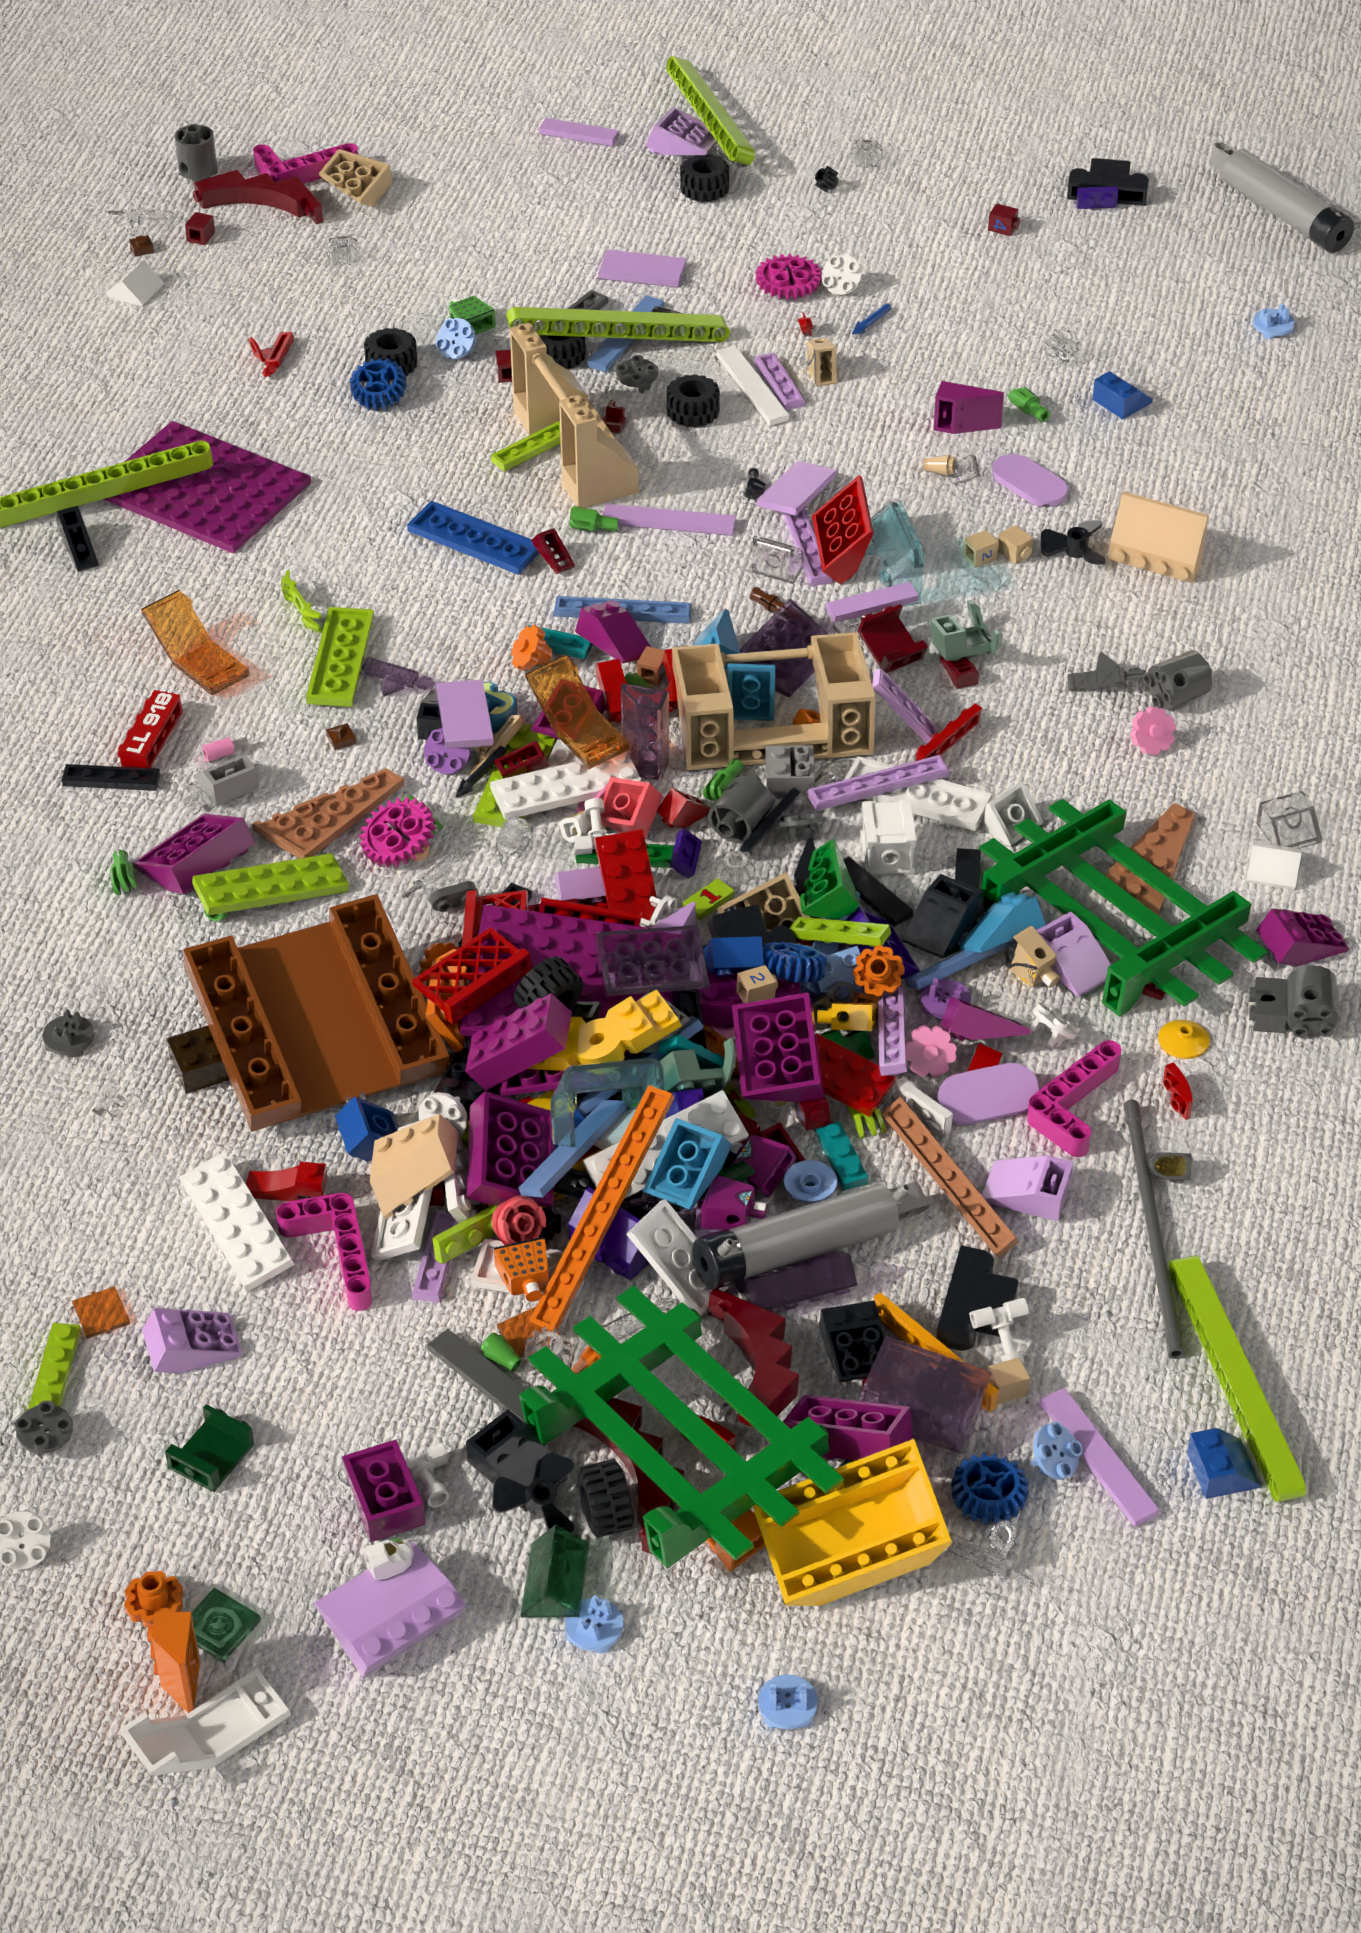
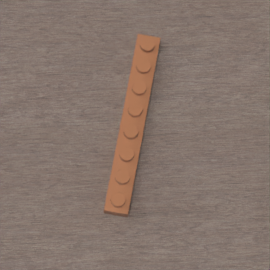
(950, 1177)

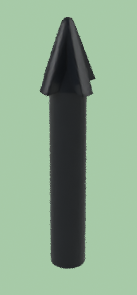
(466, 785)

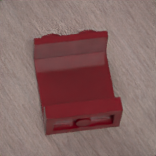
(890, 640)

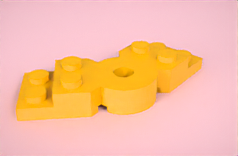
(625, 1027)

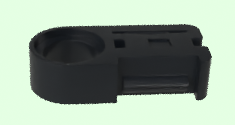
(826, 999)

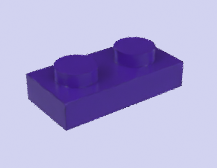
(1097, 197)
(686, 853)

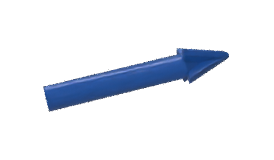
(861, 326)

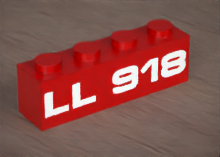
(150, 730)

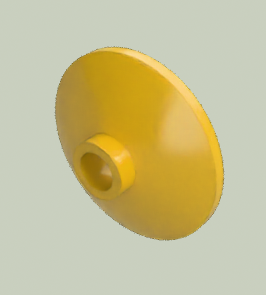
(1183, 1039)

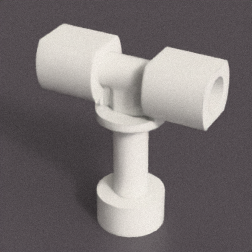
(585, 844)
(1000, 1319)
(422, 1470)

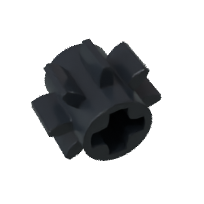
(826, 178)
(553, 1224)

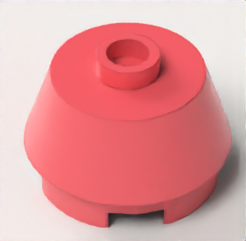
(518, 1220)

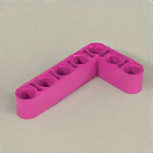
(304, 167)
(1050, 1105)
(337, 1214)

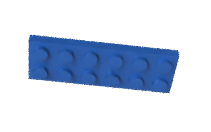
(473, 537)

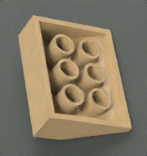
(1158, 537)

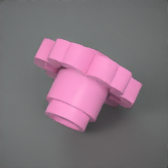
(1153, 730)
(930, 1051)

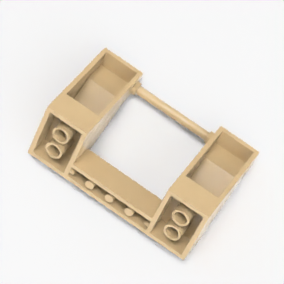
(544, 392)
(707, 709)

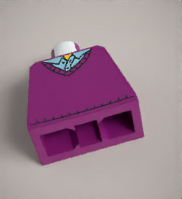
(768, 1160)
(730, 1204)

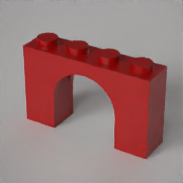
(611, 676)

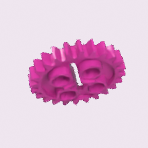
(776, 279)
(387, 845)

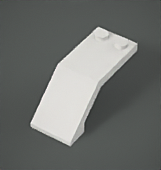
(209, 1731)

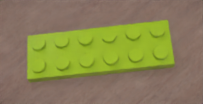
(340, 657)
(487, 808)
(270, 884)

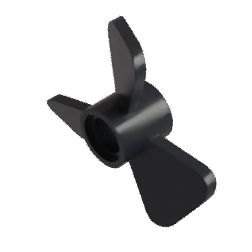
(1074, 543)
(511, 1494)

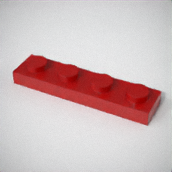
(951, 734)

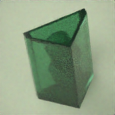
(555, 1575)

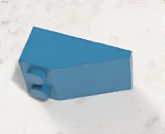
(722, 633)
(752, 691)
(1003, 922)
(687, 1164)

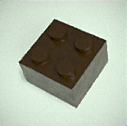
(196, 1059)

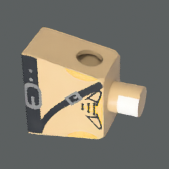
(822, 354)
(1032, 959)

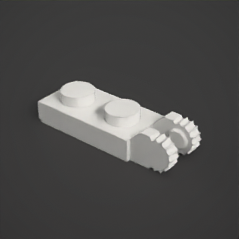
(927, 1109)

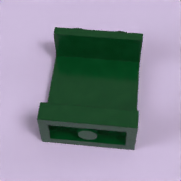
(212, 1449)

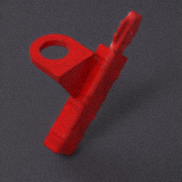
(274, 355)

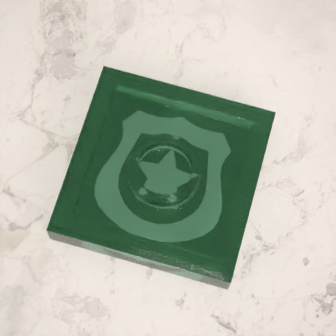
(222, 1624)

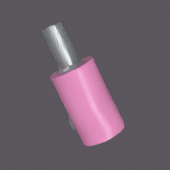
(221, 748)

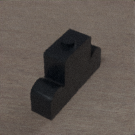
(1110, 173)
(746, 923)
(971, 1289)

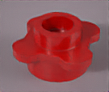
(805, 324)

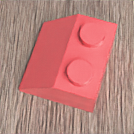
(630, 805)

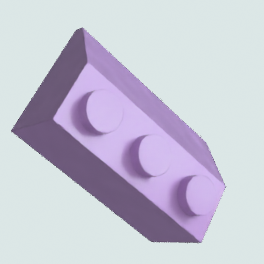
(580, 884)

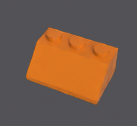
(175, 1656)

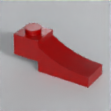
(289, 1183)

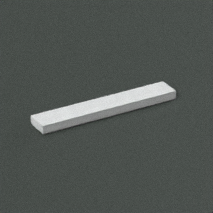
(752, 385)

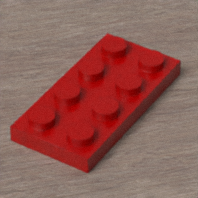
(626, 872)
(852, 1077)

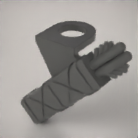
(1106, 675)

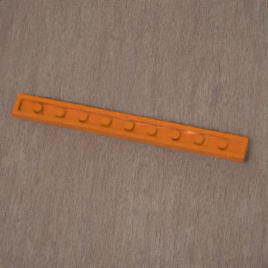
(601, 1209)

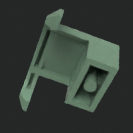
(956, 642)
(684, 1074)

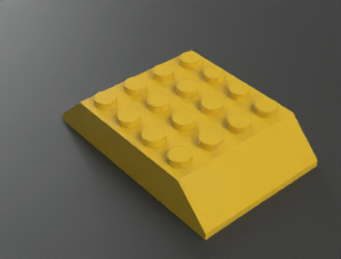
(859, 1532)

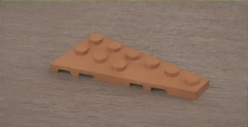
(327, 816)
(1161, 848)

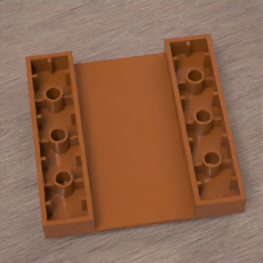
(315, 1014)

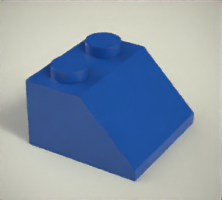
(1118, 395)
(733, 955)
(362, 1124)
(1221, 1463)

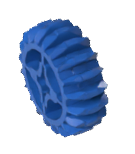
(378, 389)
(795, 962)
(986, 1496)

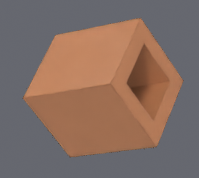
(651, 665)

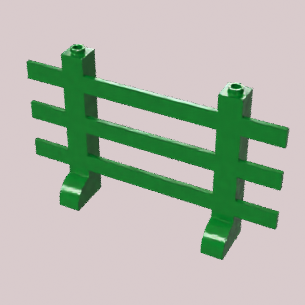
(1137, 965)
(746, 1483)

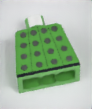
(473, 311)

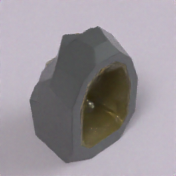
(1171, 1165)

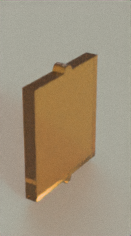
(100, 1312)
(518, 1330)

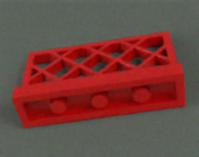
(474, 910)
(484, 985)

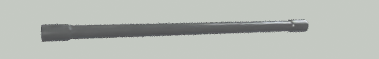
(1173, 1335)

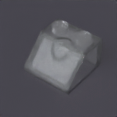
(776, 560)
(1289, 821)

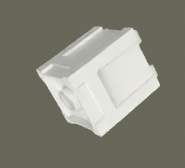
(888, 837)

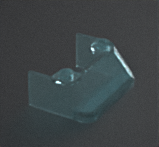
(897, 548)
(629, 1075)

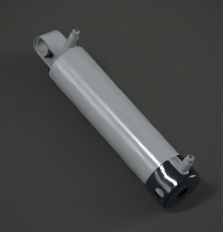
(1283, 197)
(803, 1233)

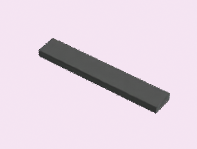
(478, 1371)

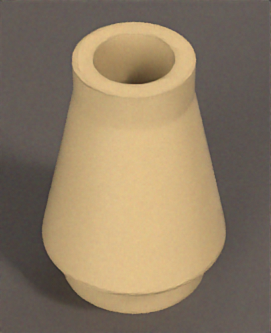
(941, 465)

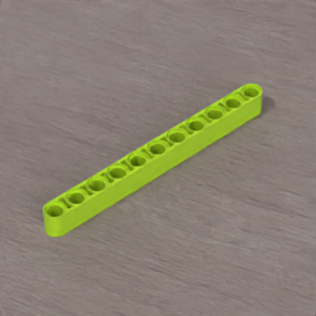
(710, 110)
(628, 324)
(105, 482)
(1237, 1379)

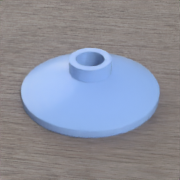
(810, 1181)

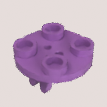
(435, 754)
(936, 994)

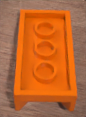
(437, 1017)

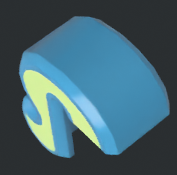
(500, 705)

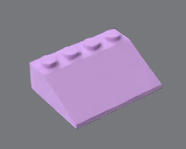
(680, 135)
(390, 1615)

